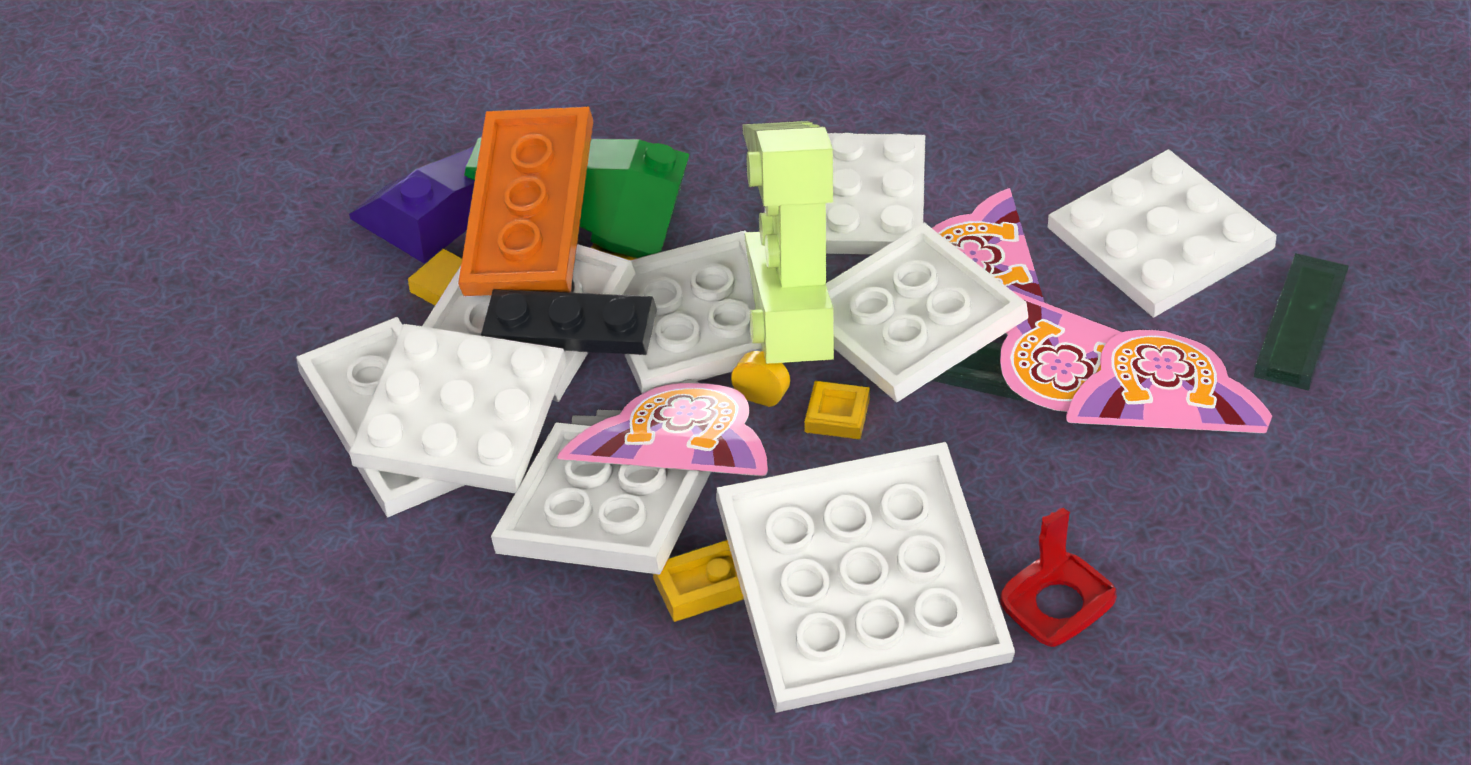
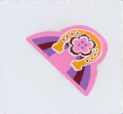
(995, 242)
(1052, 354)
(1165, 383)
(676, 429)

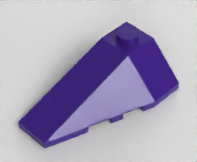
(422, 208)

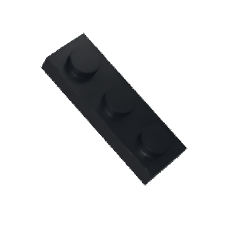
(572, 320)

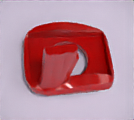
(1056, 568)

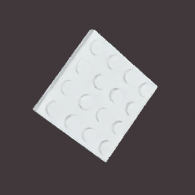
(863, 576)

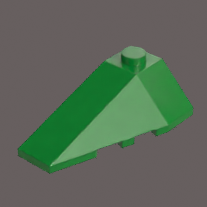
(626, 193)

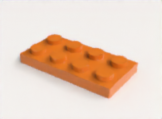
(527, 201)

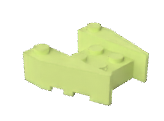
(789, 253)

